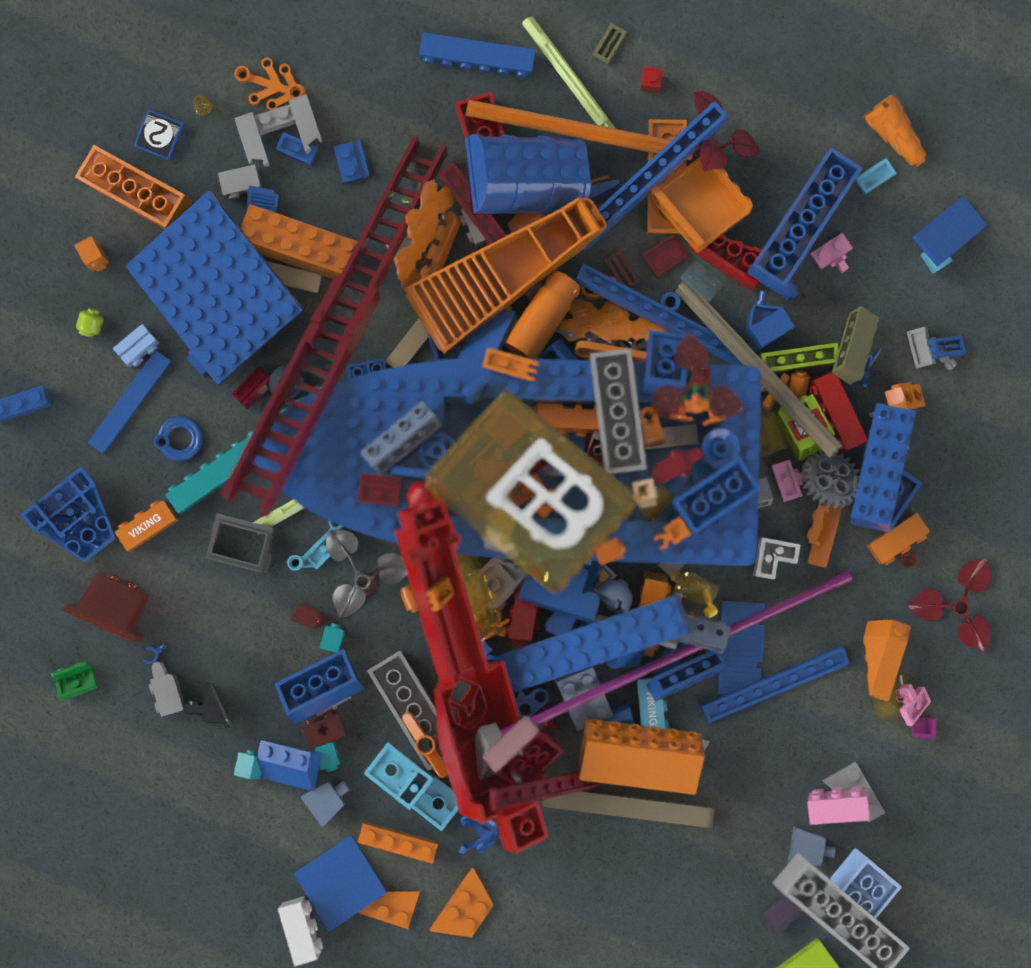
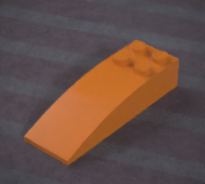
(132, 188)

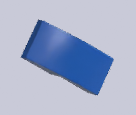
(365, 367)

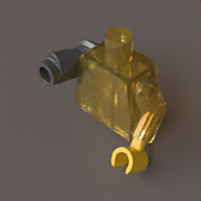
(695, 589)

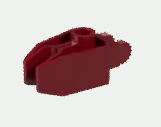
(677, 464)

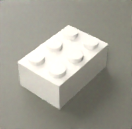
(300, 930)

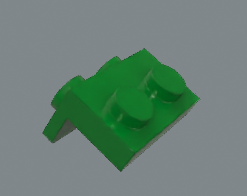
(74, 680)

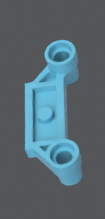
(315, 555)

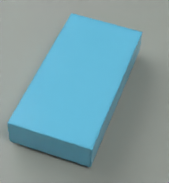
(875, 176)

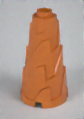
(895, 128)

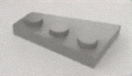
(853, 776)

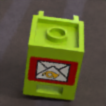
(796, 437)

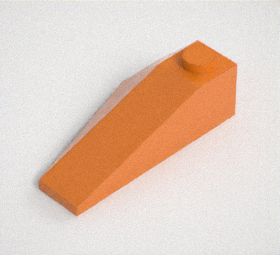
(885, 648)

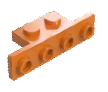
(823, 534)

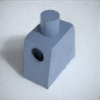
(325, 800)
(810, 846)

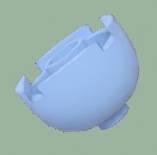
(615, 595)

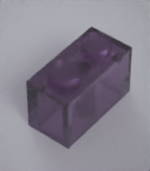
(781, 913)

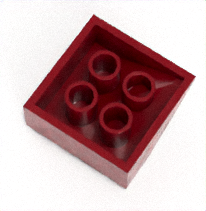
(523, 752)

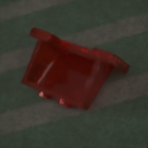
(111, 606)

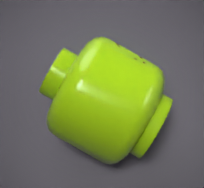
(89, 322)

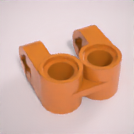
(651, 433)

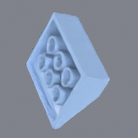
(865, 883)

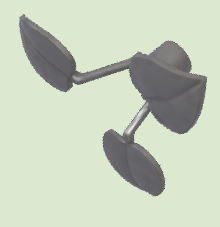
(348, 598)

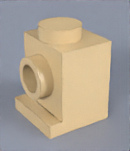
(646, 493)

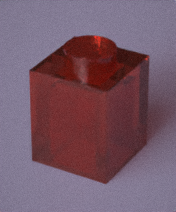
(307, 616)

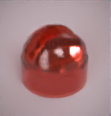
(912, 559)

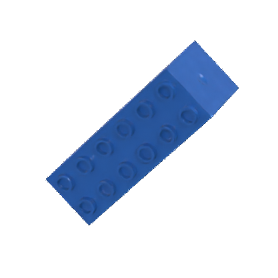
(882, 467)

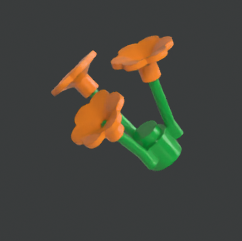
(697, 404)

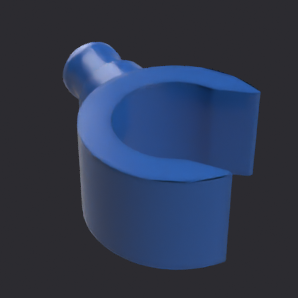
(157, 650)

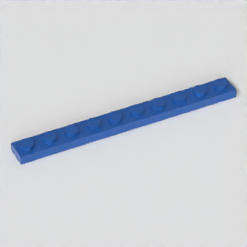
(652, 311)

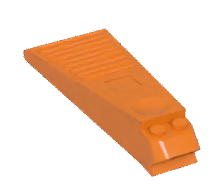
(483, 284)

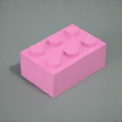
(838, 805)

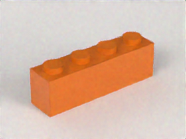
(398, 842)

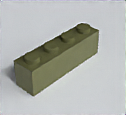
(855, 345)

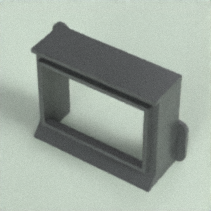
(265, 557)

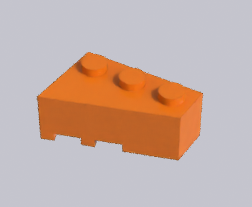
(569, 419)

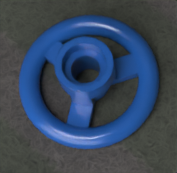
(423, 453)

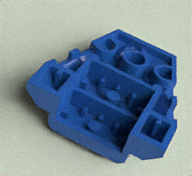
(72, 516)

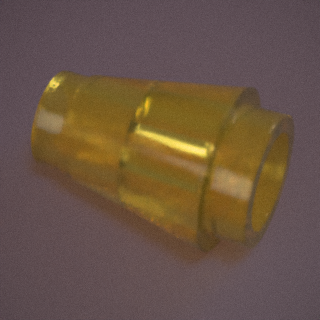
(203, 108)

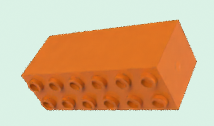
(641, 756)

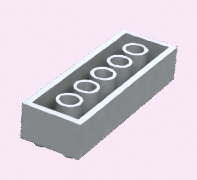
(617, 411)
(405, 694)

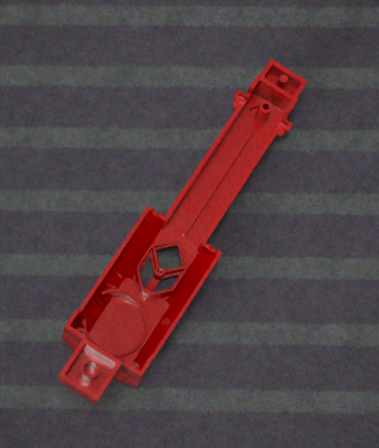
(457, 657)

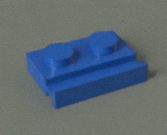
(351, 161)

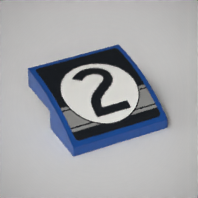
(159, 134)

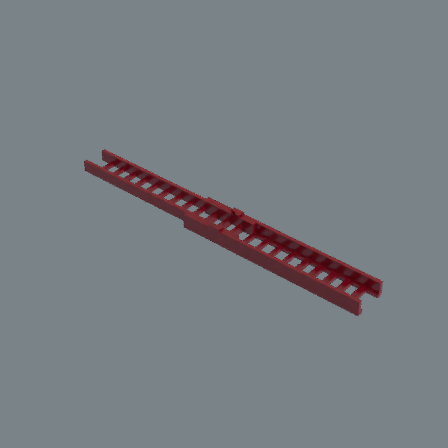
(315, 330)

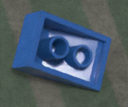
(660, 362)

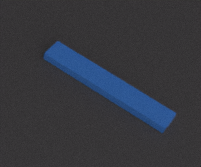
(129, 402)

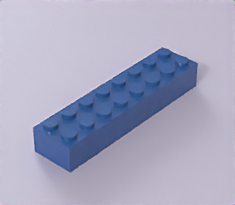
(804, 220)

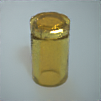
(663, 501)

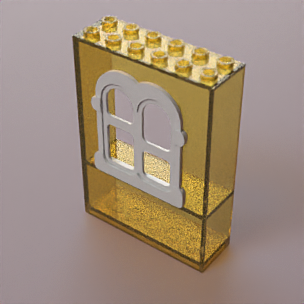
(495, 457)

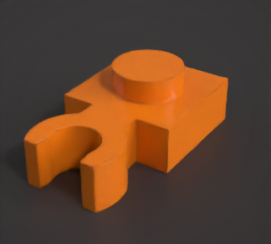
(675, 531)

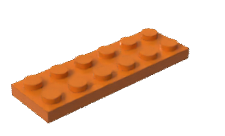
(668, 129)

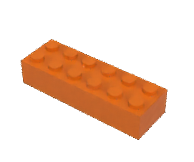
(297, 242)

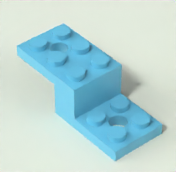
(413, 786)

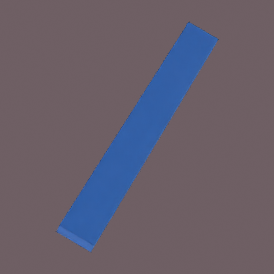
(775, 684)

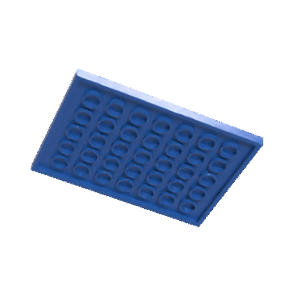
(214, 288)

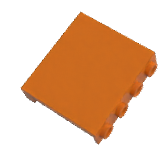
(701, 204)

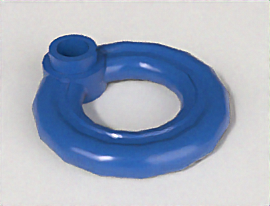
(168, 450)

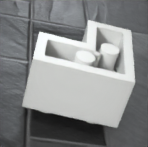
(771, 552)

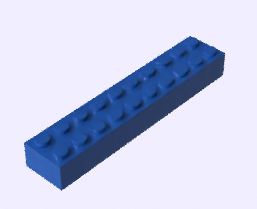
(596, 643)

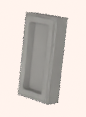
(920, 348)

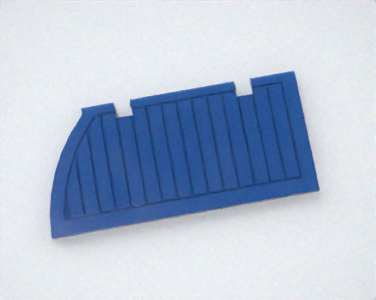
(742, 648)

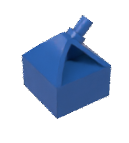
(766, 323)

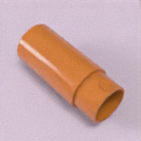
(542, 316)

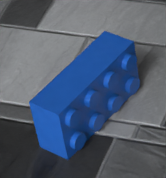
(318, 686)

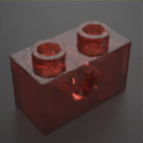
(316, 738)

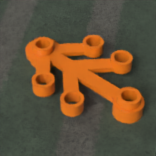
(273, 85)

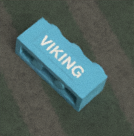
(650, 711)

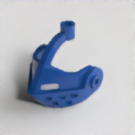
(487, 837)

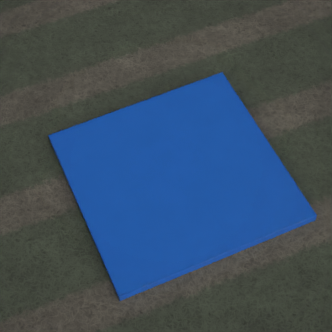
(340, 883)

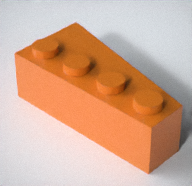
(653, 590)

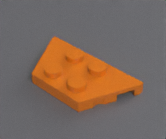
(465, 908)

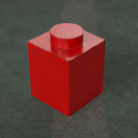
(651, 79)

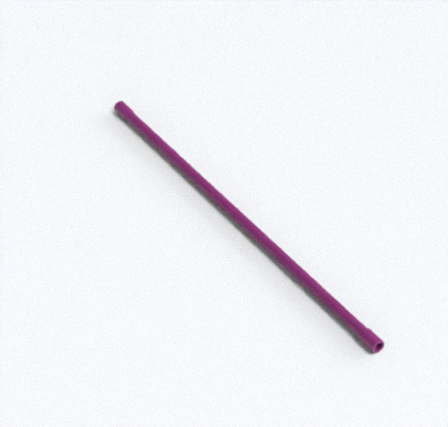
(834, 582)

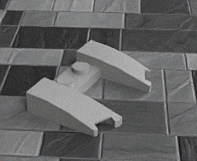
(252, 127)

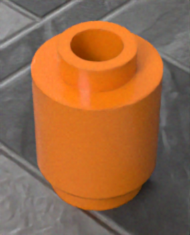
(799, 383)
(408, 598)

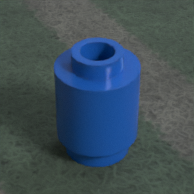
(790, 290)

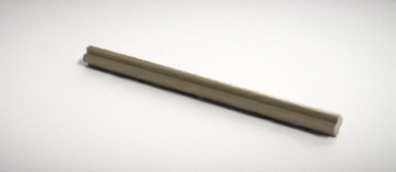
(769, 379)

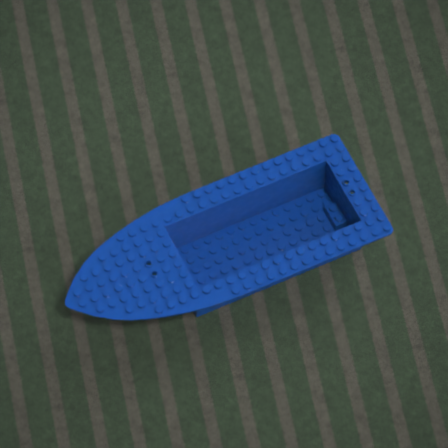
(369, 404)

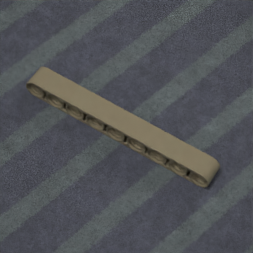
(634, 808)

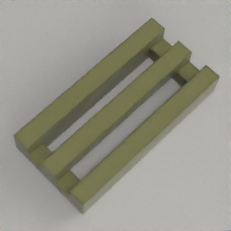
(602, 57)

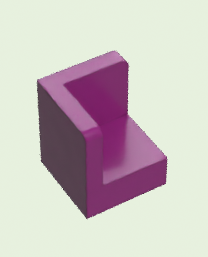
(924, 727)

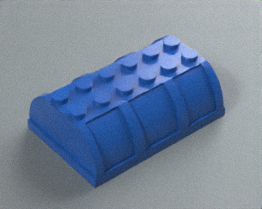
(526, 173)

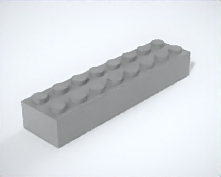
(840, 914)

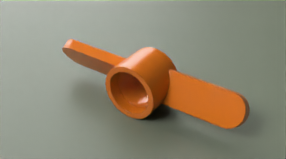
(432, 755)

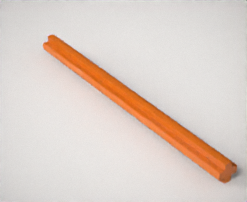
(566, 127)

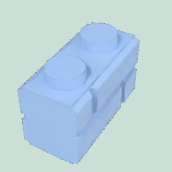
(136, 346)

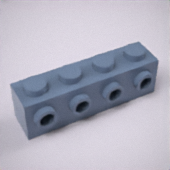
(401, 438)
(706, 634)

